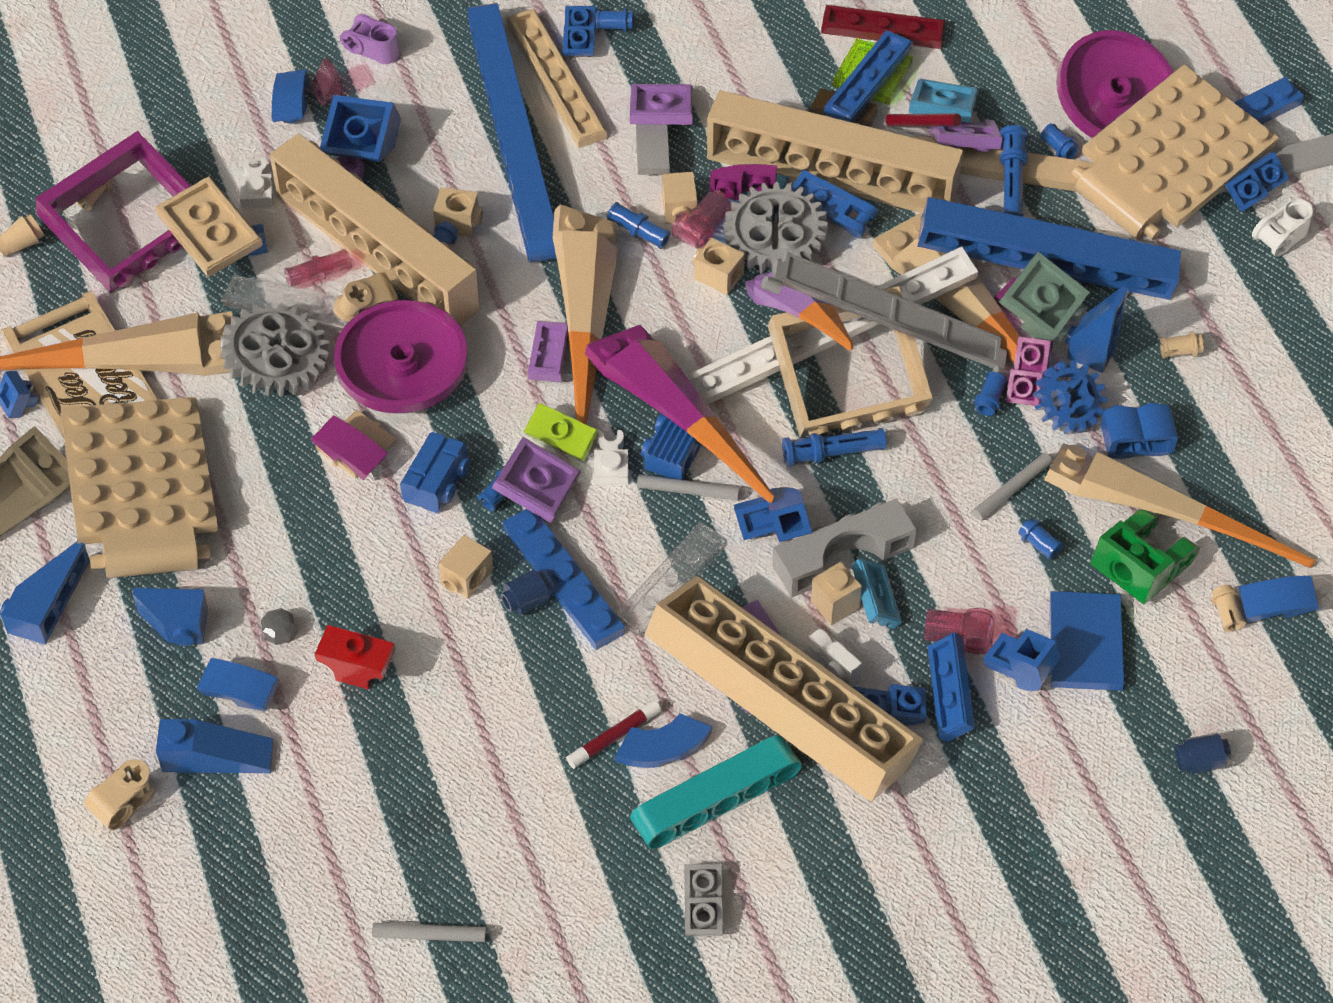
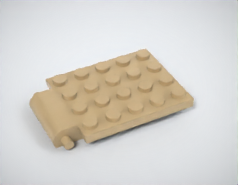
(1169, 154)
(140, 484)

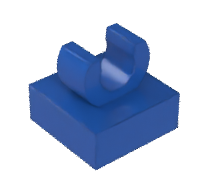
(16, 394)

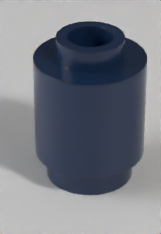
(527, 591)
(1202, 753)

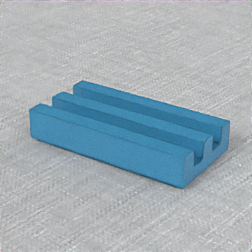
(876, 593)

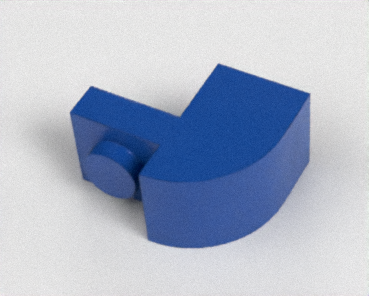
(784, 515)
(1024, 659)

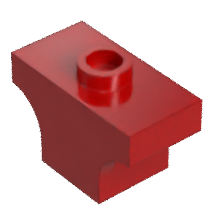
(354, 656)

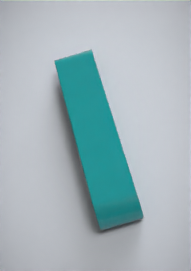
(715, 791)

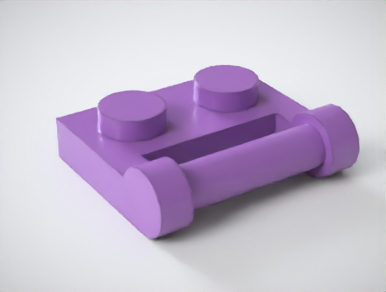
(978, 135)

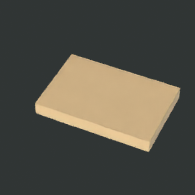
(208, 226)

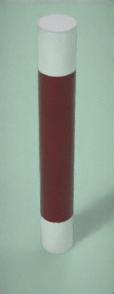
(613, 734)

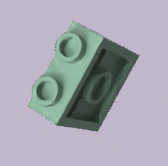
(1045, 299)

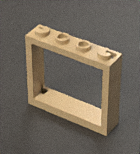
(787, 323)

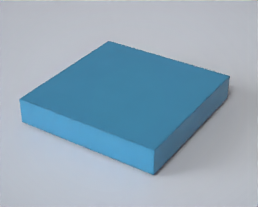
(943, 98)

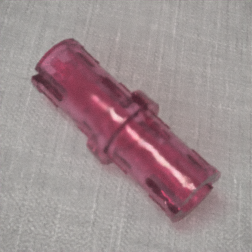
(317, 268)

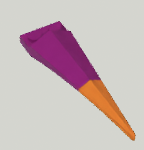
(654, 376)

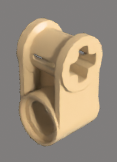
(364, 294)
(121, 795)

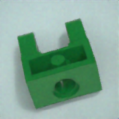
(1137, 565)

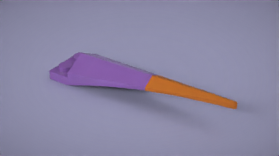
(812, 310)

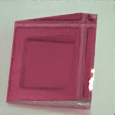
(326, 82)

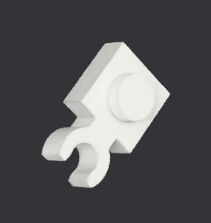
(256, 186)
(611, 461)
(837, 657)

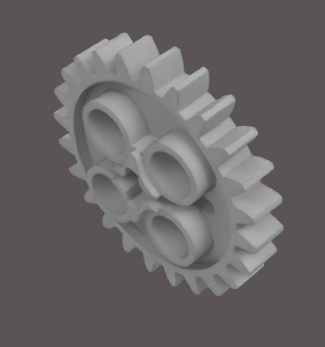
(800, 226)
(274, 349)

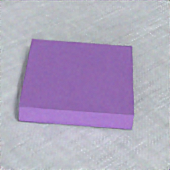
(661, 104)
(536, 479)

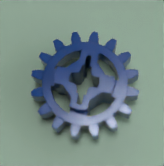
(1083, 394)

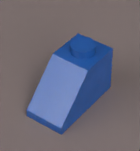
(174, 613)

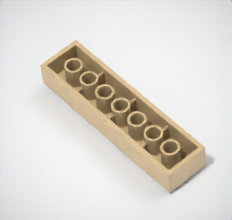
(844, 153)
(374, 229)
(784, 688)

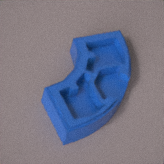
(663, 745)

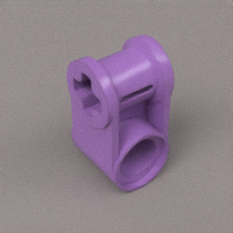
(373, 39)

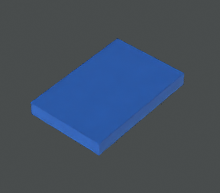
(1088, 640)

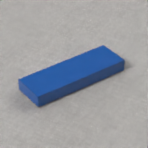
(950, 687)

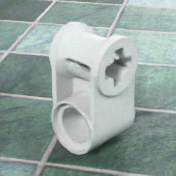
(1285, 226)

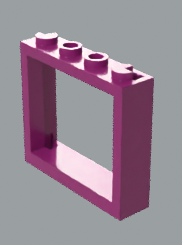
(91, 177)

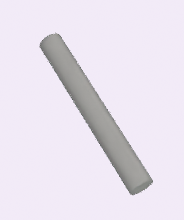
(1012, 486)
(688, 487)
(429, 932)

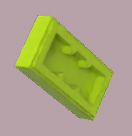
(561, 432)

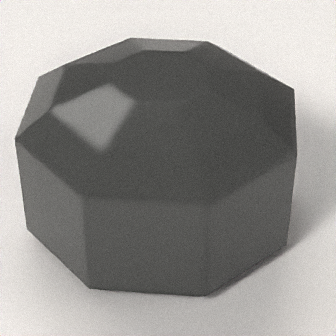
(278, 626)

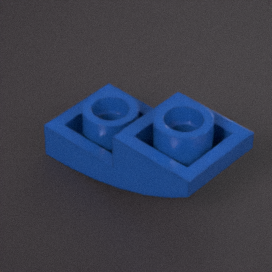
(579, 31)
(289, 96)
(1256, 181)
(1279, 596)
(238, 683)
(901, 702)

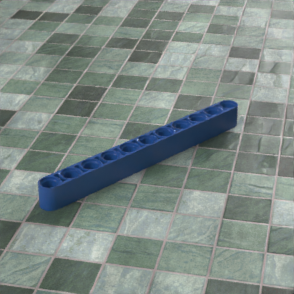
(513, 131)

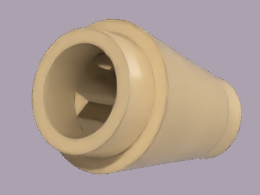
(20, 235)

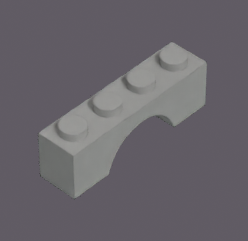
(879, 530)

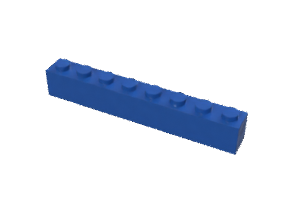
(1077, 252)

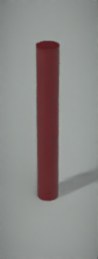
(933, 119)

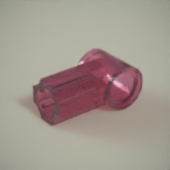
(699, 225)
(974, 626)

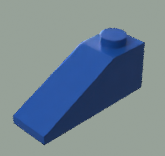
(1098, 332)
(44, 595)
(211, 748)

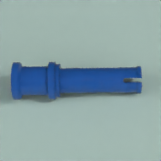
(1013, 160)
(817, 447)

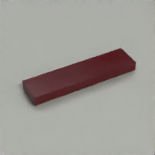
(872, 25)

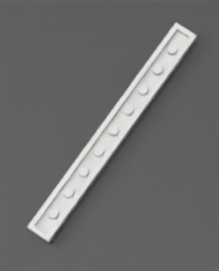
(760, 358)

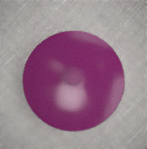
(1106, 77)
(401, 356)

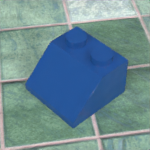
(360, 128)

